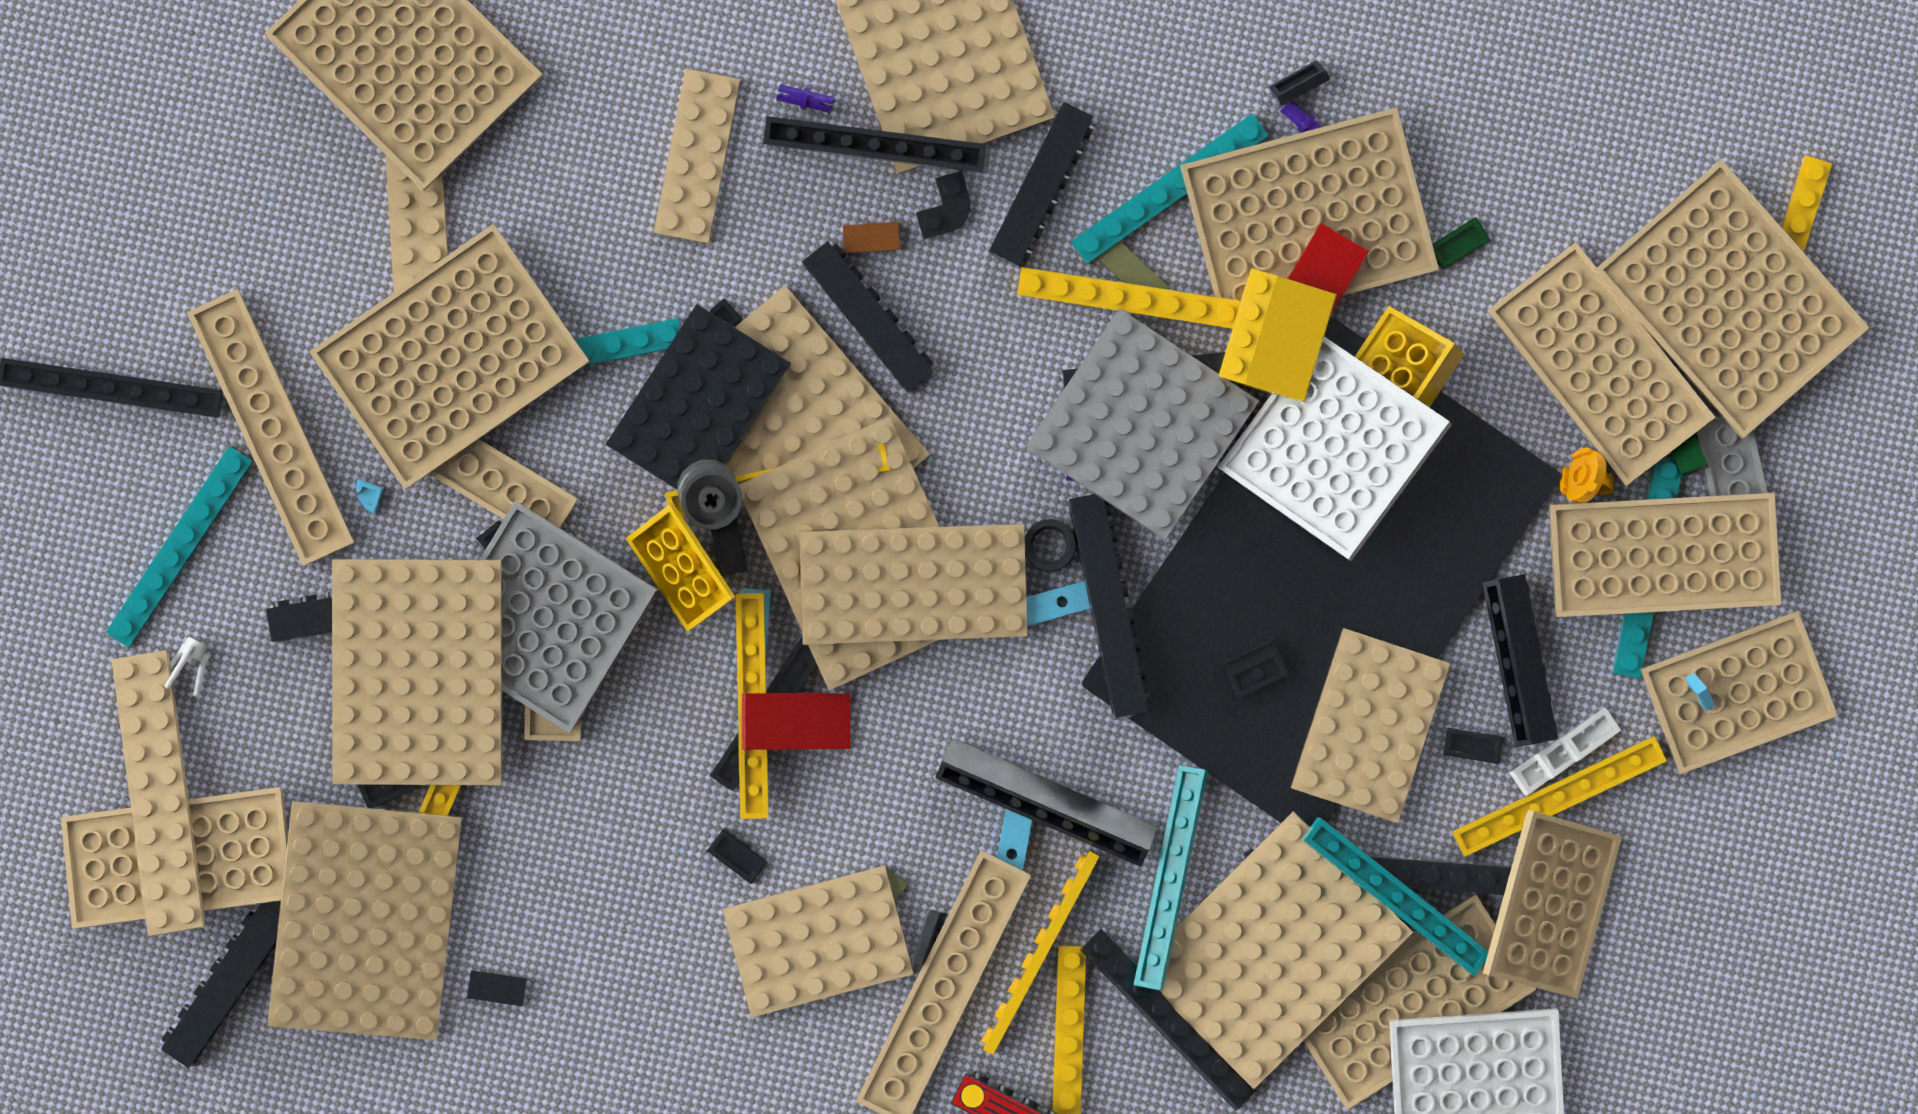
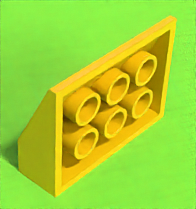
(1277, 335)
(1410, 355)
(680, 567)

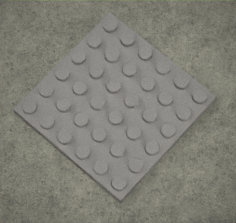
(1142, 424)
(561, 615)

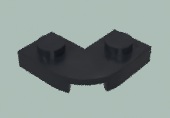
(951, 213)

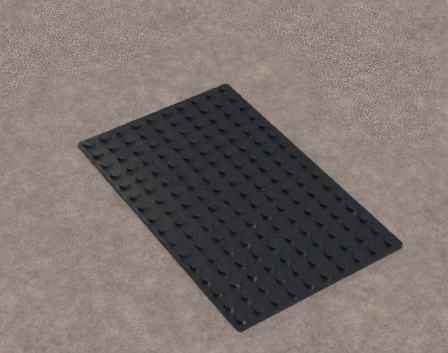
(1260, 576)

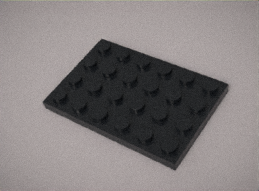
(698, 398)

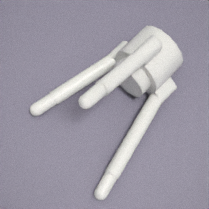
(191, 653)

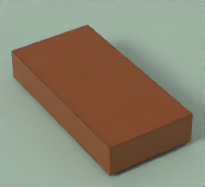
(871, 237)

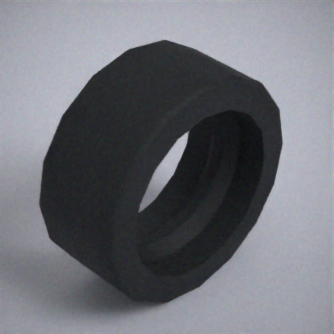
(1070, 545)

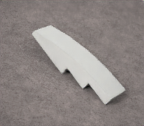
(1565, 751)

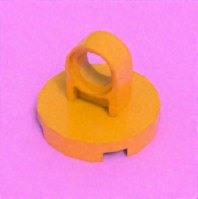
(1586, 476)

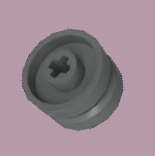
(712, 510)

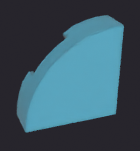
(369, 495)
(1701, 690)

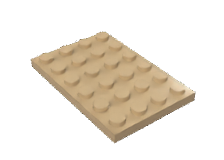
(1761, 689)
(1370, 725)
(1552, 904)
(818, 941)

